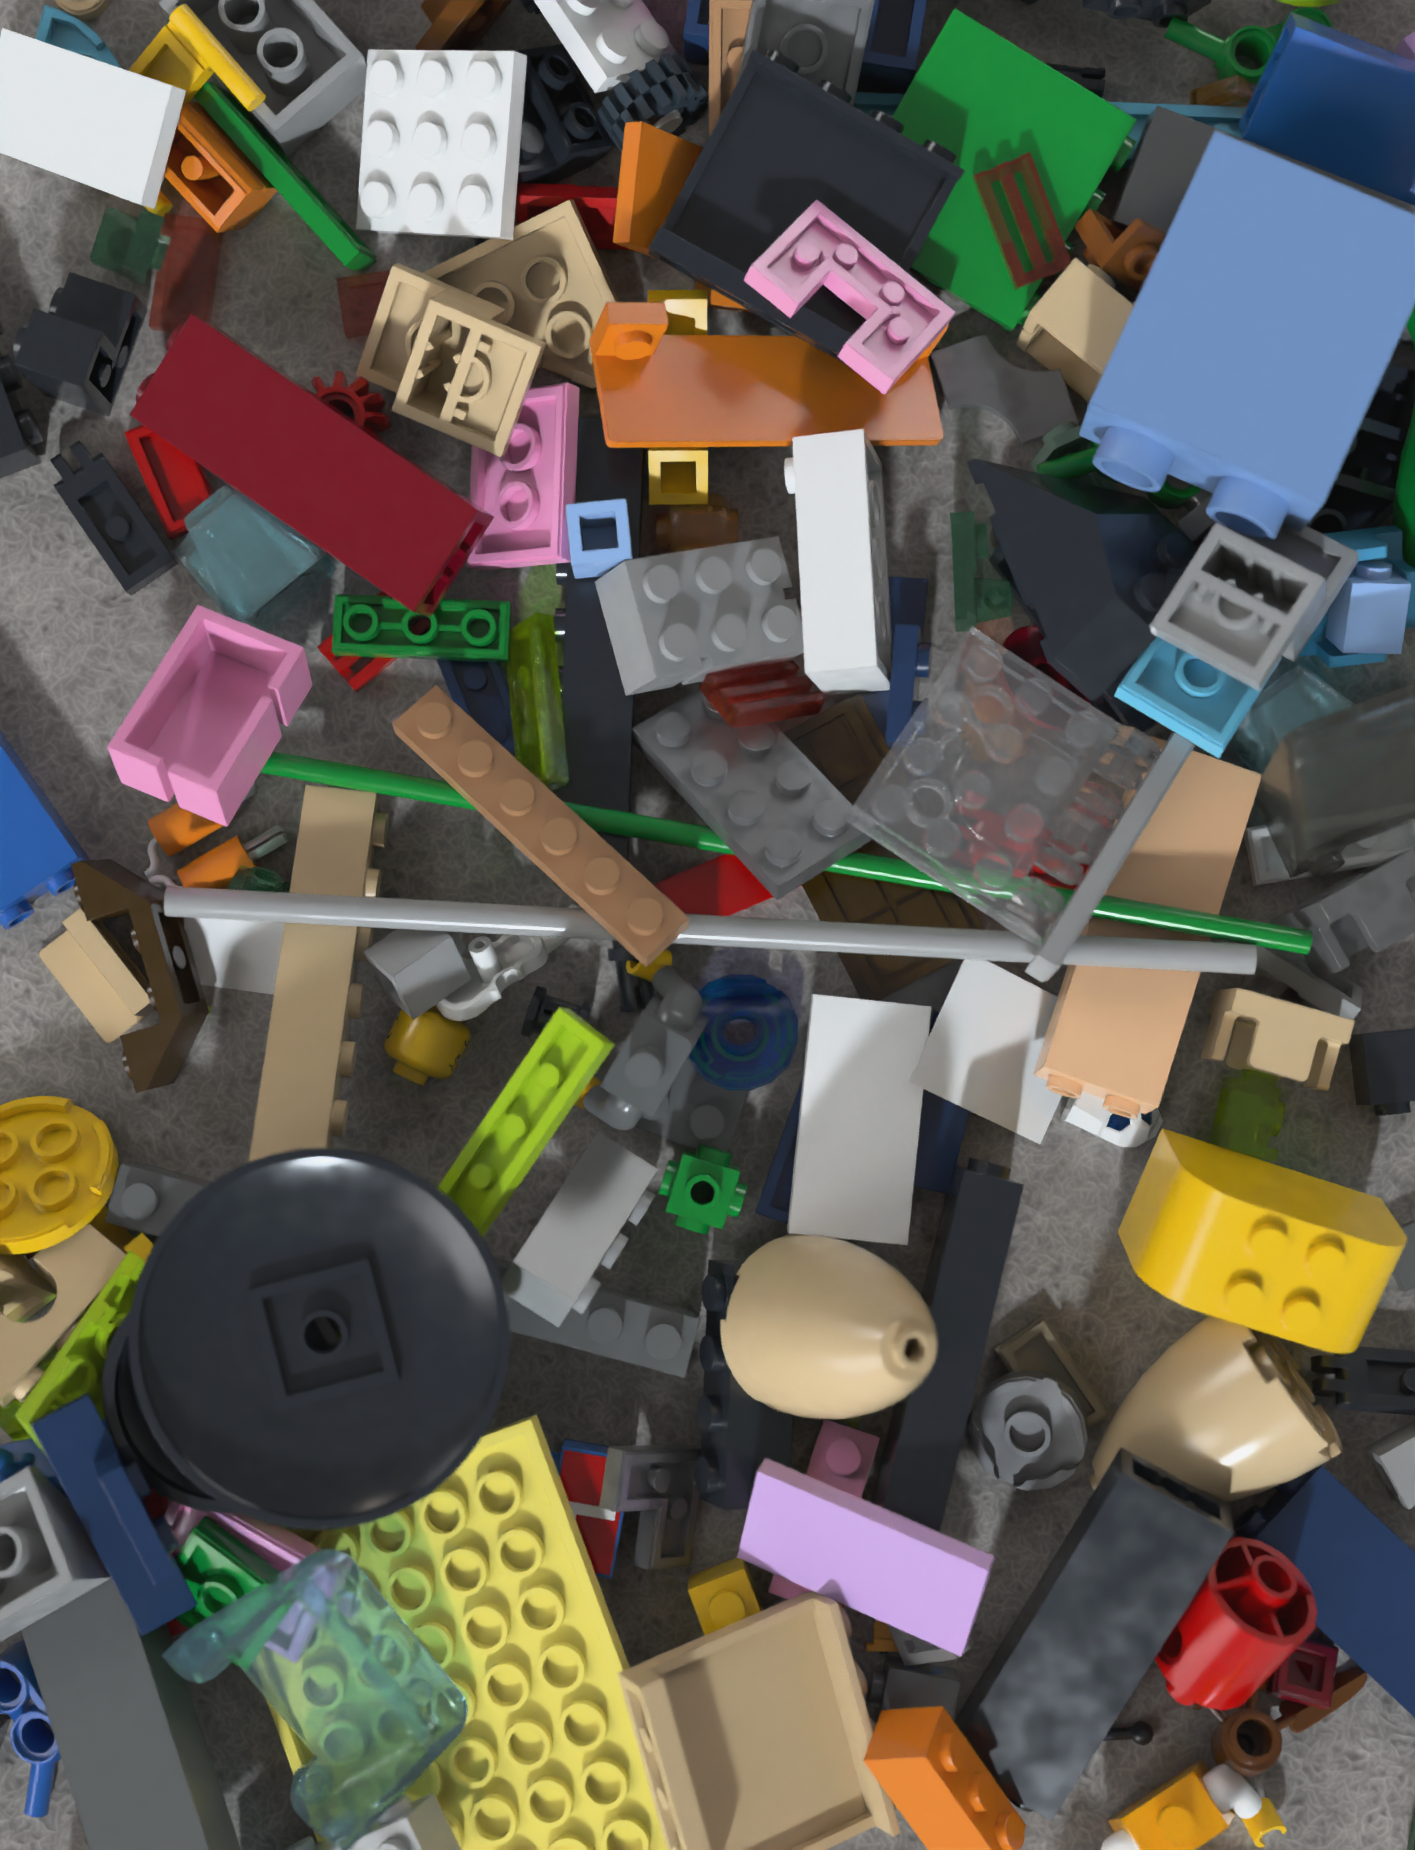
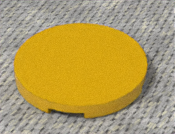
(53, 1171)

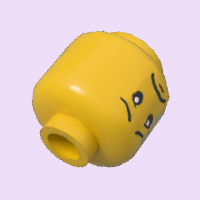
(426, 1045)

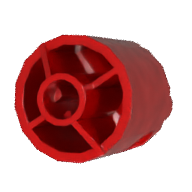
(1237, 1627)

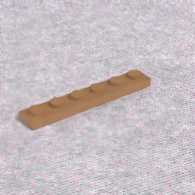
(541, 826)

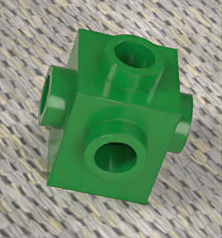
(706, 1165)

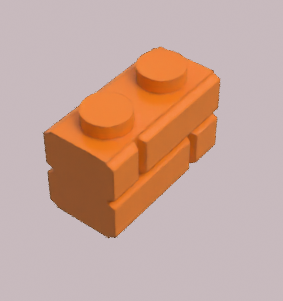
(215, 172)

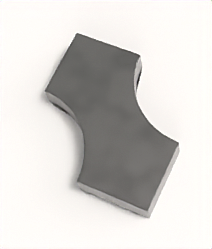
(980, 378)

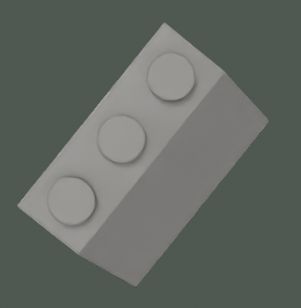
(42, 1551)

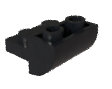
(558, 121)

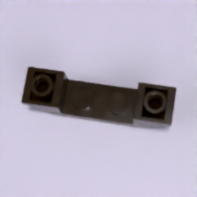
(158, 1052)

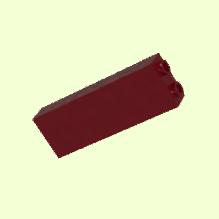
(310, 465)

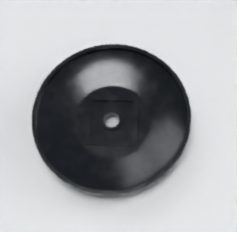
(300, 1427)

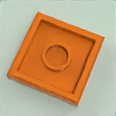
(649, 182)

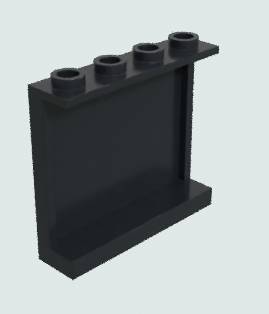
(770, 160)

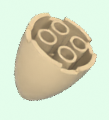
(826, 1329)
(1222, 1414)

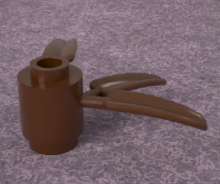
(1264, 1733)

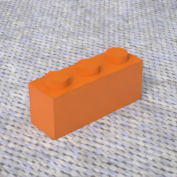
(941, 1782)

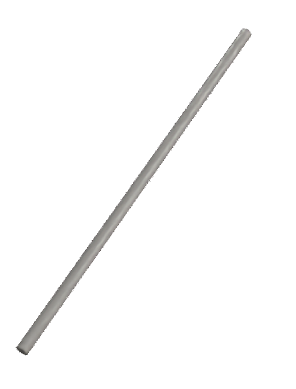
(702, 930)

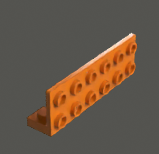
(743, 388)

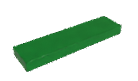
(286, 178)

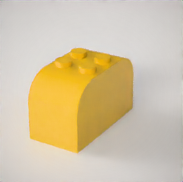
(1260, 1243)

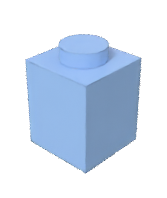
(598, 536)
(1370, 610)

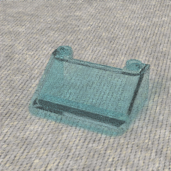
(343, 1681)

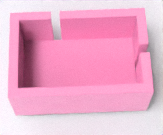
(211, 715)

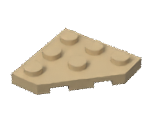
(546, 283)

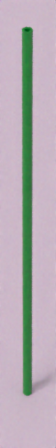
(854, 864)

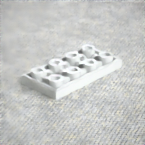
(86, 118)
(858, 1120)

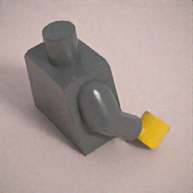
(652, 1050)

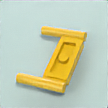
(186, 57)

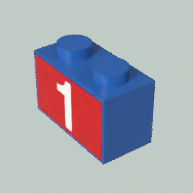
(582, 1475)

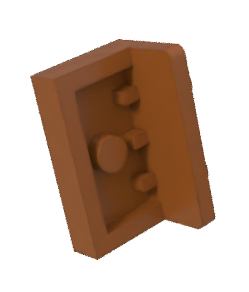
(1120, 251)

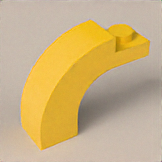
(680, 473)

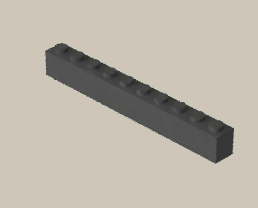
(610, 1326)

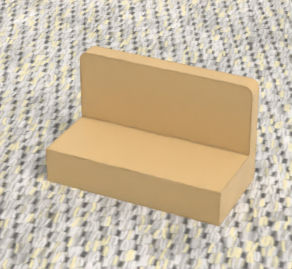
(98, 976)

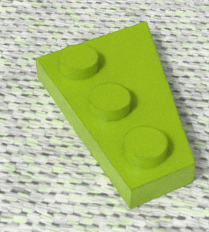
(82, 1358)

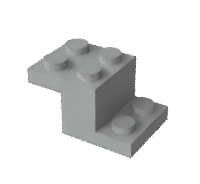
(1253, 599)

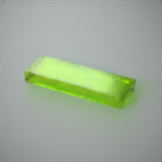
(537, 700)

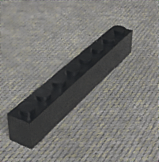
(594, 703)

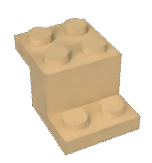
(449, 359)

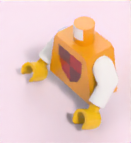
(1192, 1812)

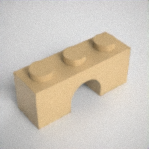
(78, 1273)

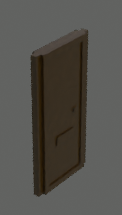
(848, 751)

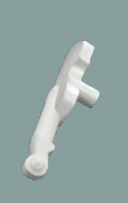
(494, 969)

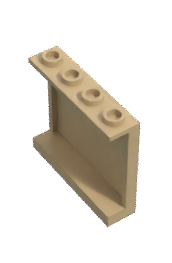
(760, 1734)

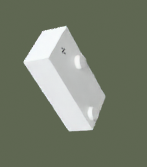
(842, 561)

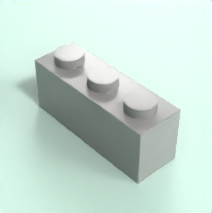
(580, 1231)

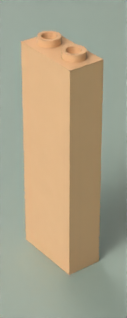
(1121, 1025)

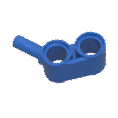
(28, 1733)

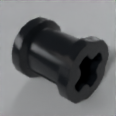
(544, 1007)

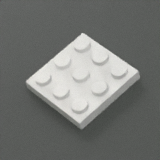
(441, 142)

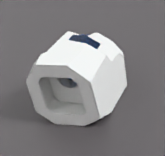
(1122, 1131)

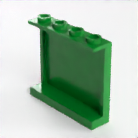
(989, 108)

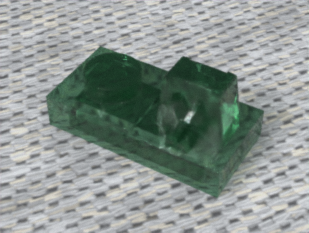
(974, 597)

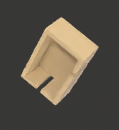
(1076, 326)

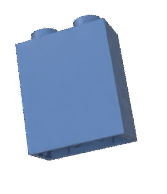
(1256, 340)

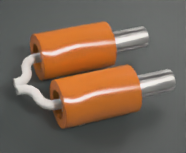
(180, 828)

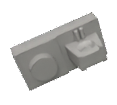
(1284, 969)

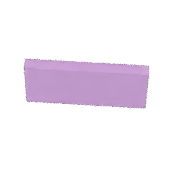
(864, 1556)

